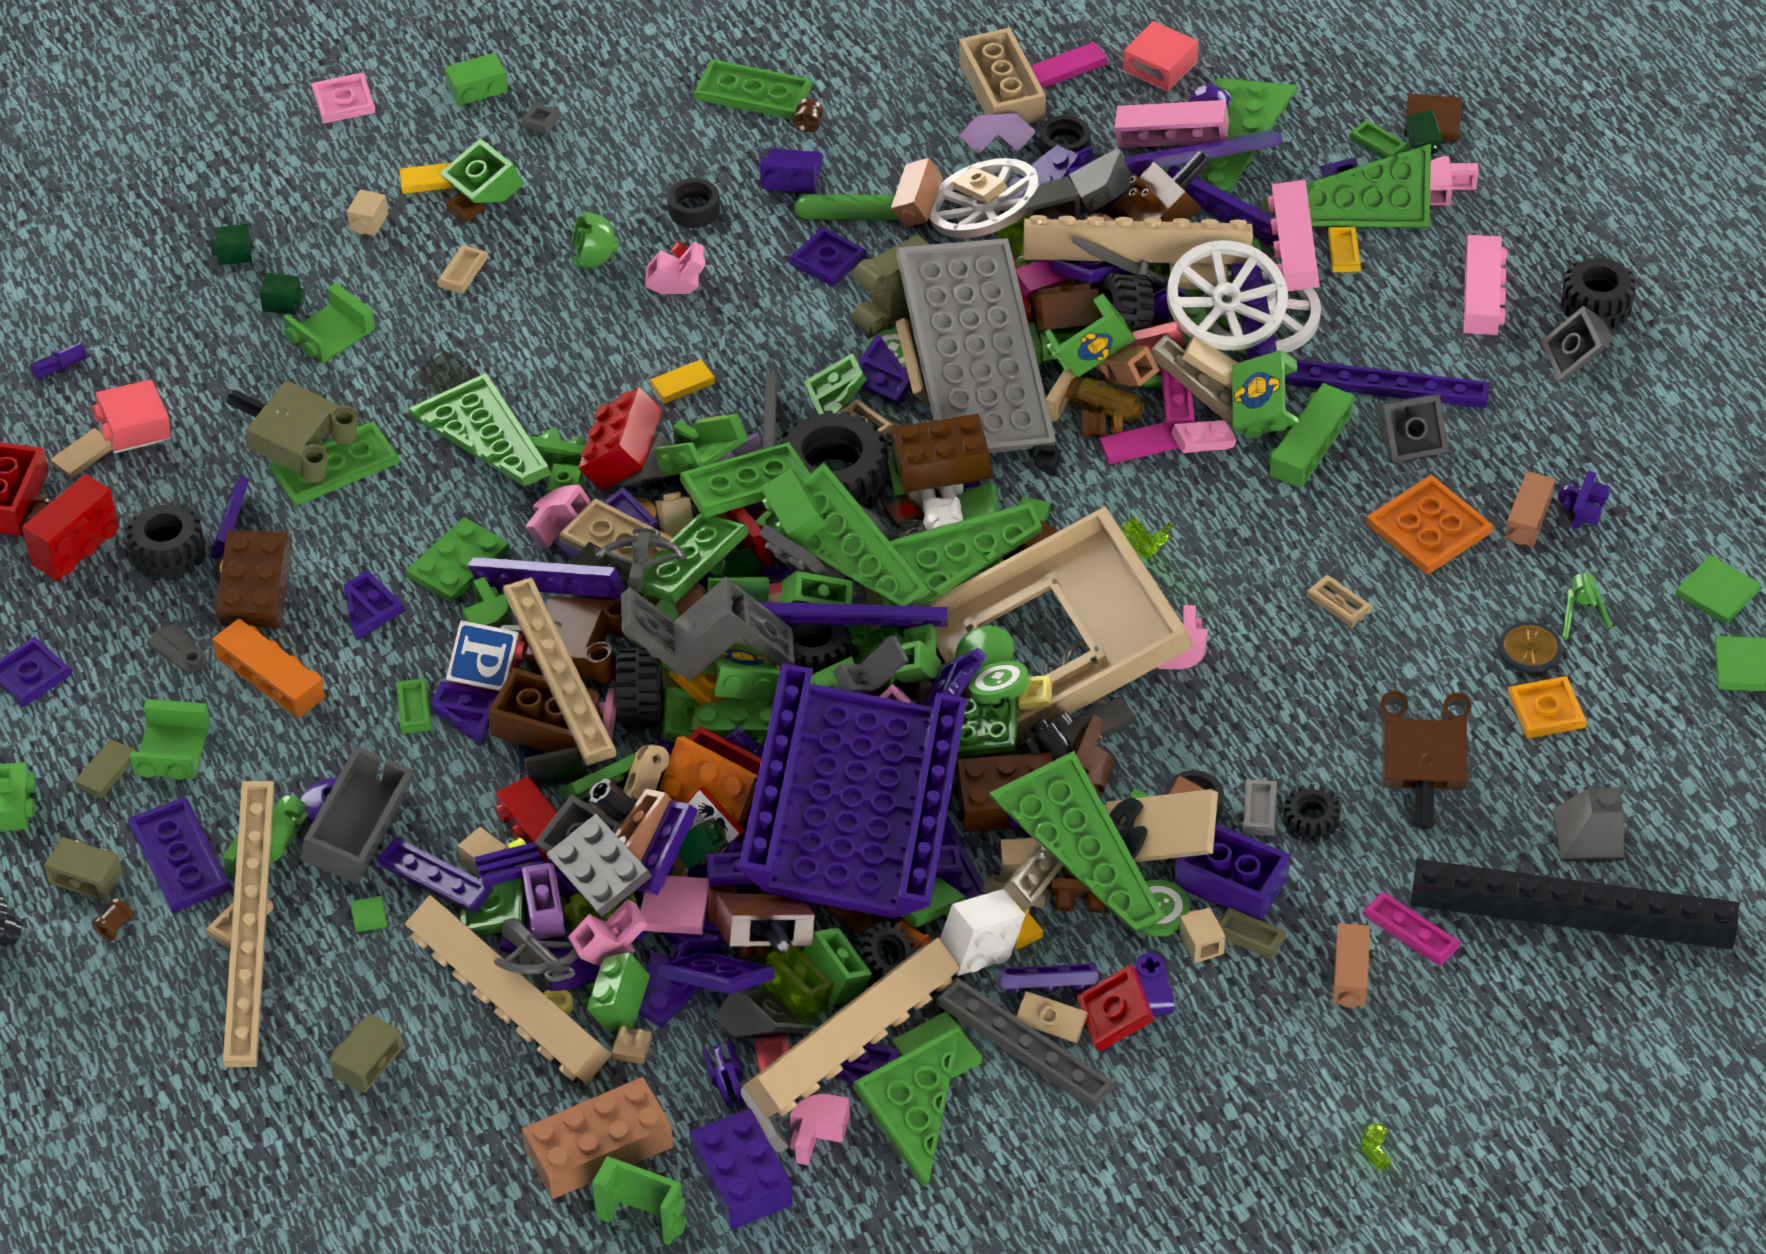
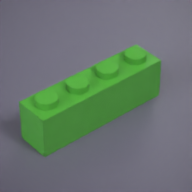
(1313, 435)

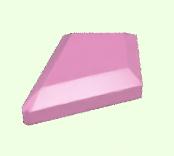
(609, 711)

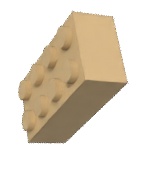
(1002, 75)

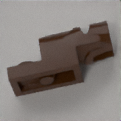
(1094, 760)

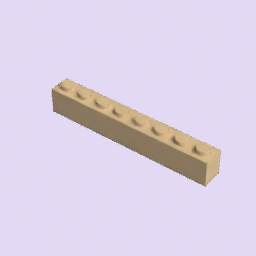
(1128, 238)
(510, 991)
(851, 1028)

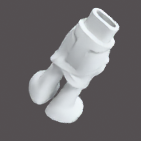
(939, 511)

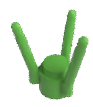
(1585, 592)

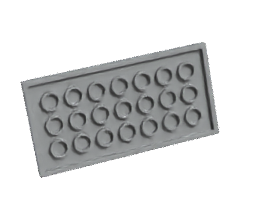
(976, 340)

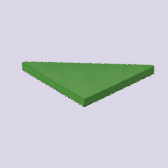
(911, 1098)

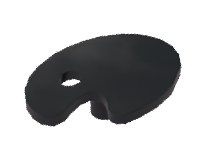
(1132, 836)

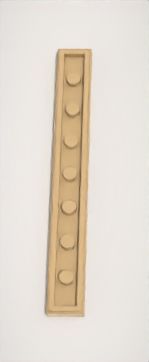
(559, 671)

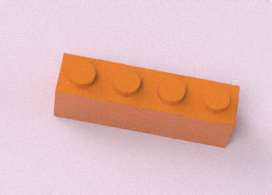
(269, 668)

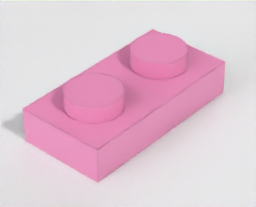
(1203, 436)

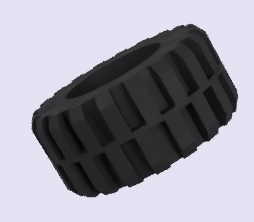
(845, 439)

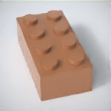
(576, 1141)

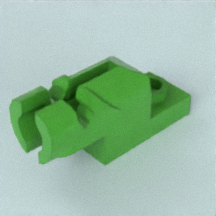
(286, 817)

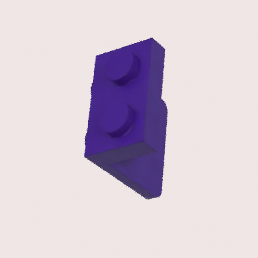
(790, 170)

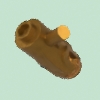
(1100, 395)

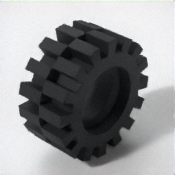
(1316, 800)
(893, 938)

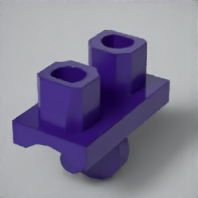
(1572, 497)

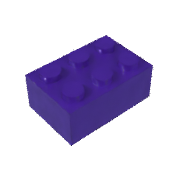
(1237, 874)
(741, 1168)

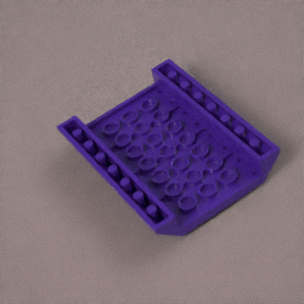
(851, 797)

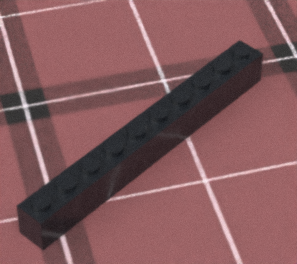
(1575, 904)

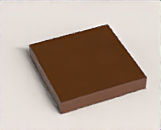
(1446, 111)

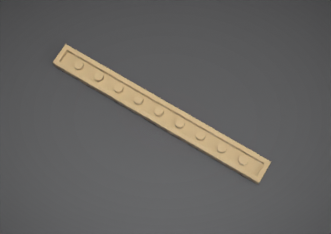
(249, 925)

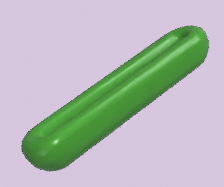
(844, 207)

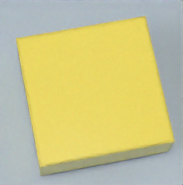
(1037, 693)

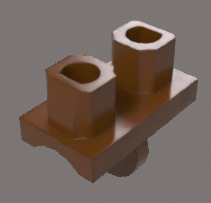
(1069, 887)

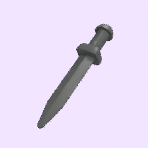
(1140, 269)

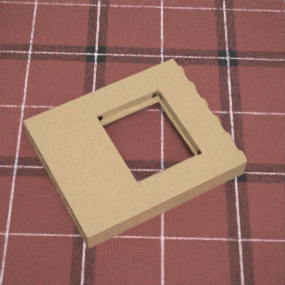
(1102, 592)

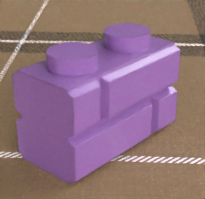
(543, 901)

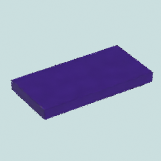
(179, 854)

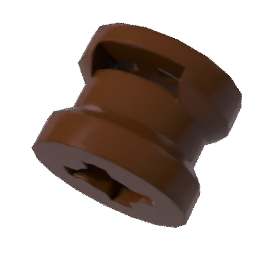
(808, 115)
(1093, 423)

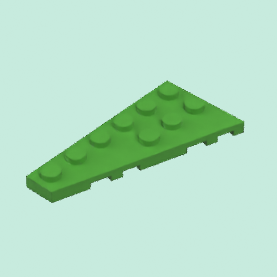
(1252, 110)
(1374, 194)
(484, 426)
(855, 543)
(962, 549)
(1072, 824)

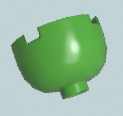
(593, 240)

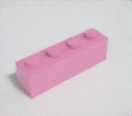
(1171, 123)
(1295, 235)
(1483, 285)

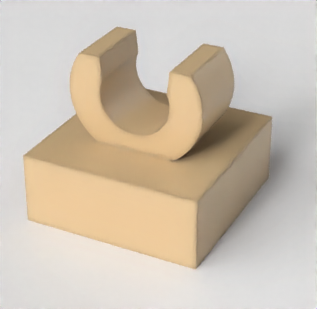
(631, 1045)

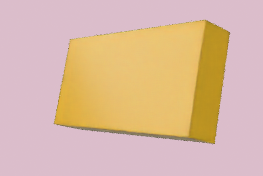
(423, 178)
(1344, 249)
(682, 381)

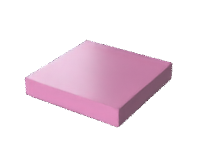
(343, 97)
(678, 907)

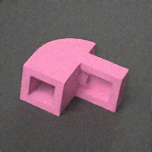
(1449, 177)
(674, 275)
(556, 512)
(1198, 639)
(598, 938)
(817, 1117)

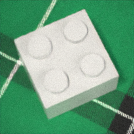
(982, 930)

